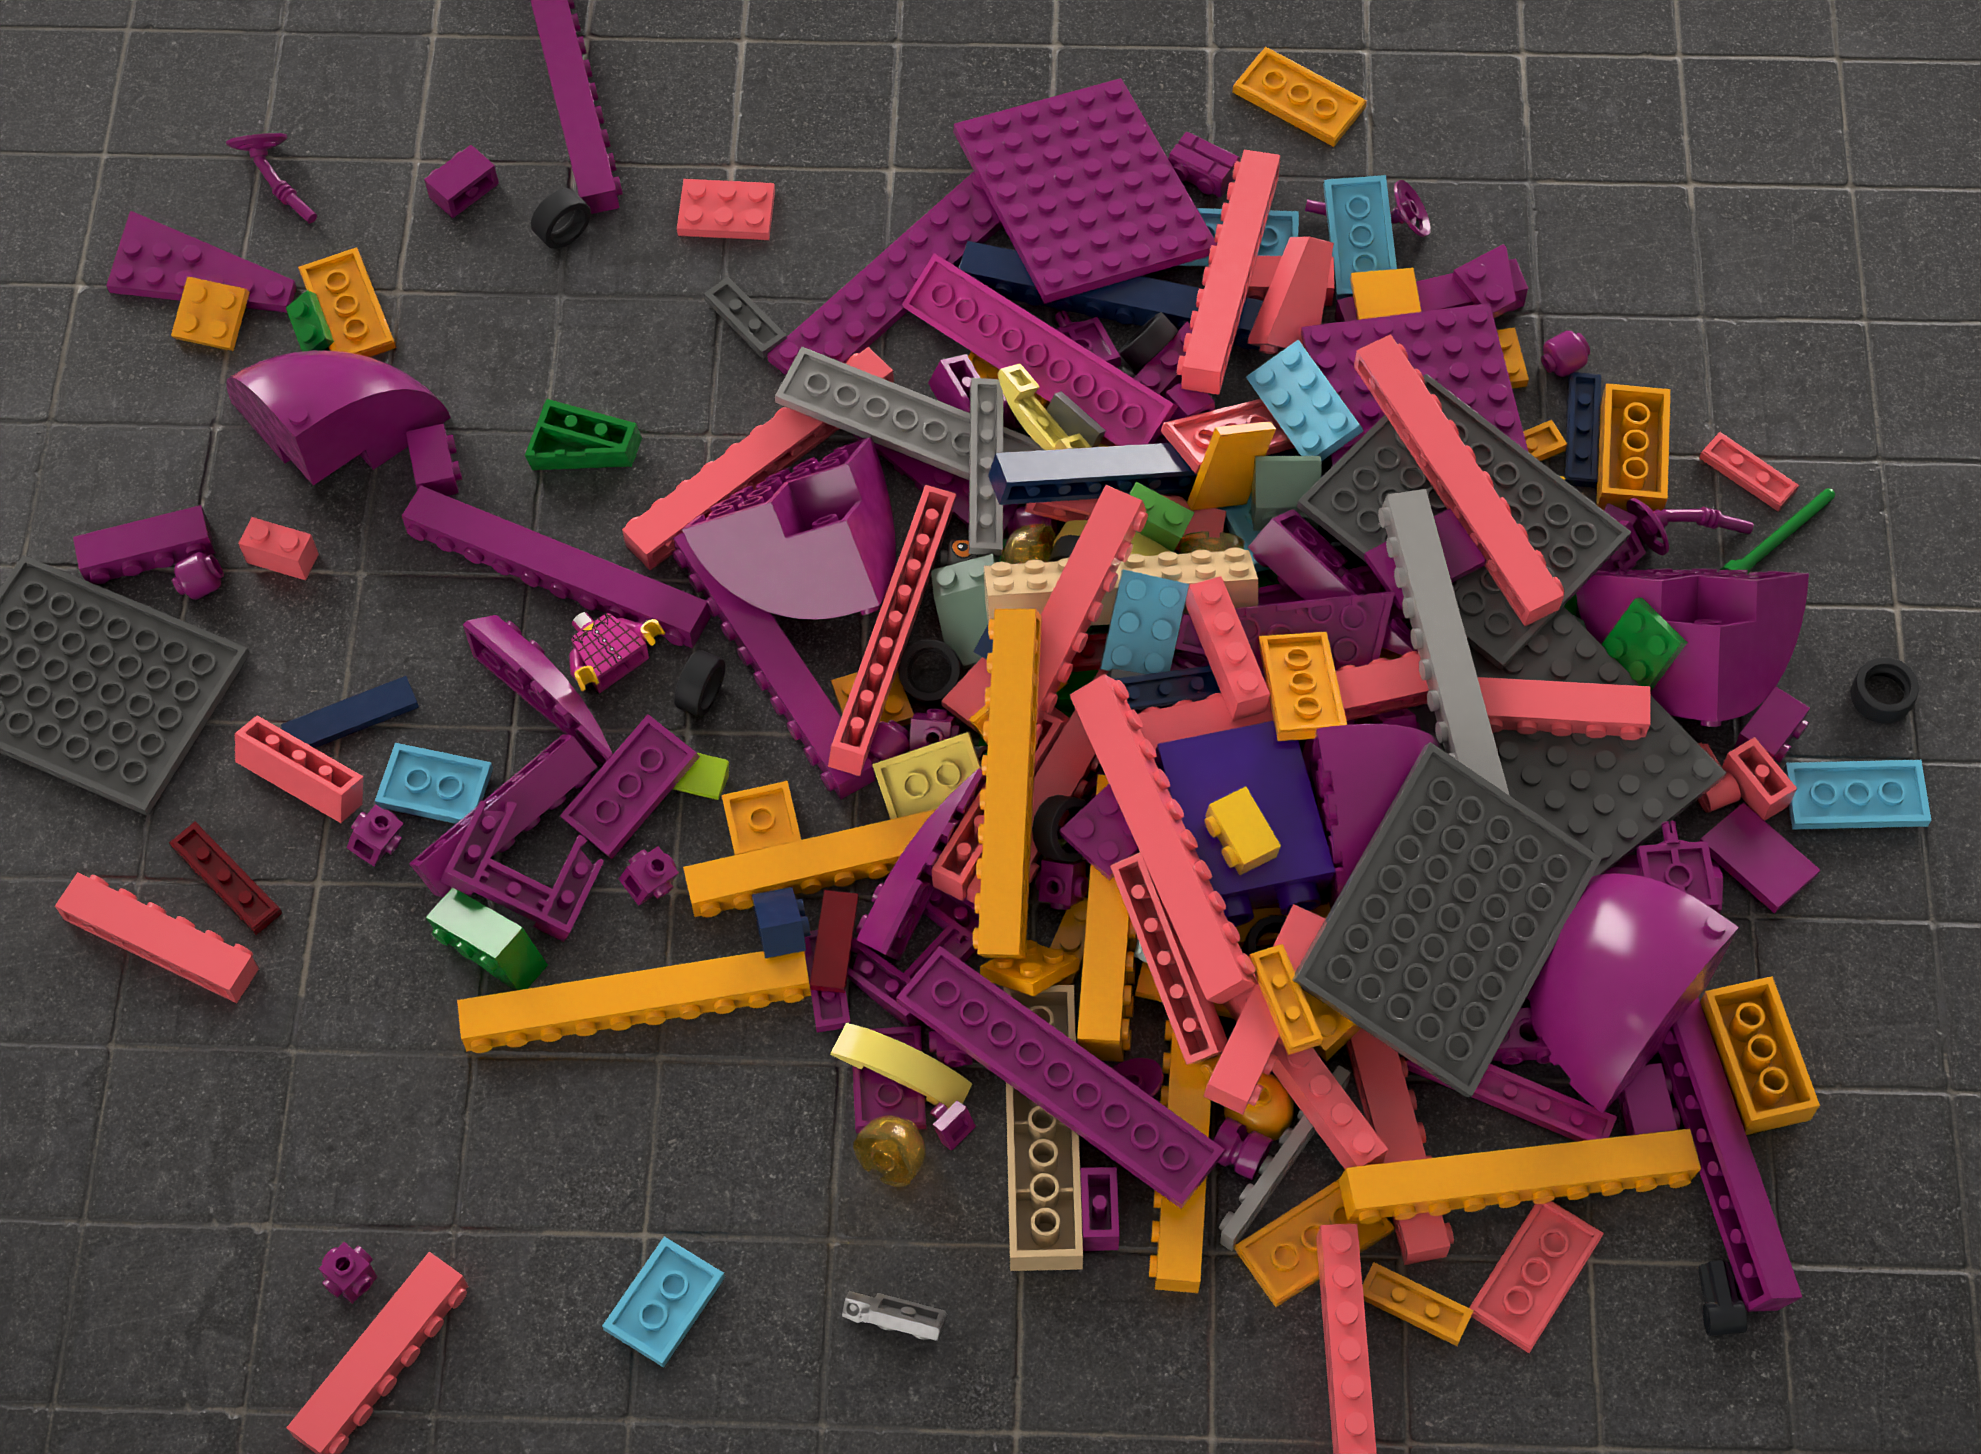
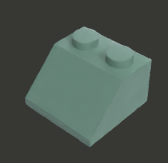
(1279, 486)

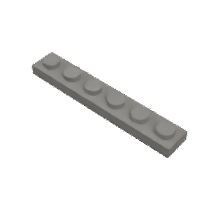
(985, 442)
(1272, 1172)

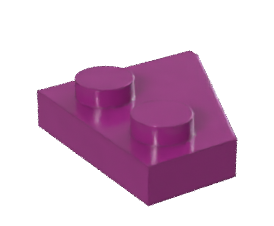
(1488, 280)

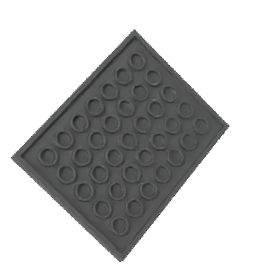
(1559, 519)
(103, 684)
(1593, 789)
(1447, 920)

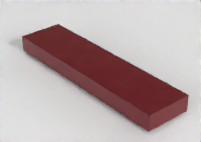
(225, 878)

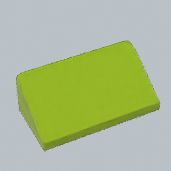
(705, 777)

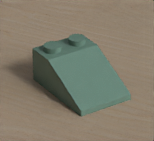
(962, 606)

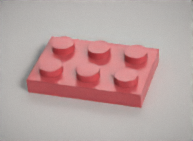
(726, 209)

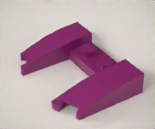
(549, 908)
(884, 981)

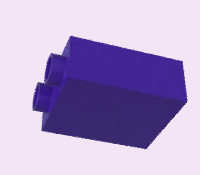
(1275, 773)

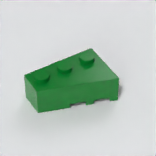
(581, 439)
(487, 939)

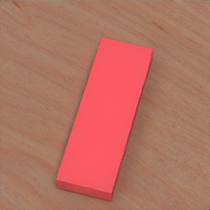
(1749, 471)

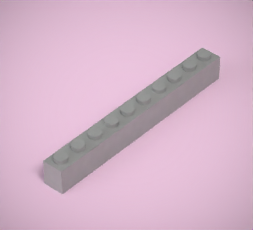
(1439, 634)

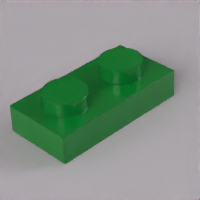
(309, 323)

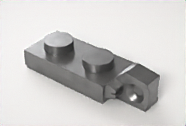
(895, 1314)

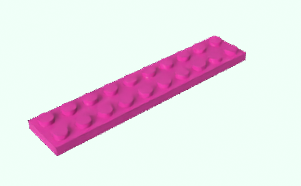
(1012, 336)

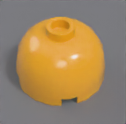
(1272, 1111)

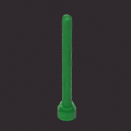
(1782, 533)

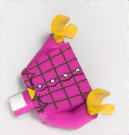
(609, 648)

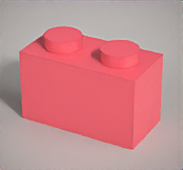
(278, 548)
(1760, 779)

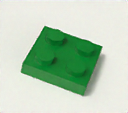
(1644, 643)

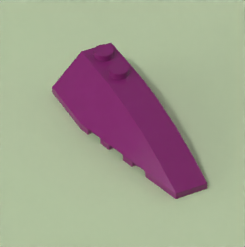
(1316, 569)
(535, 678)
(909, 885)

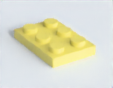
(926, 776)

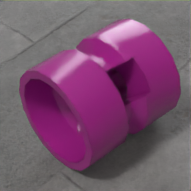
(1242, 1148)

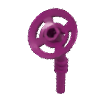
(258, 147)
(1407, 211)
(1652, 523)

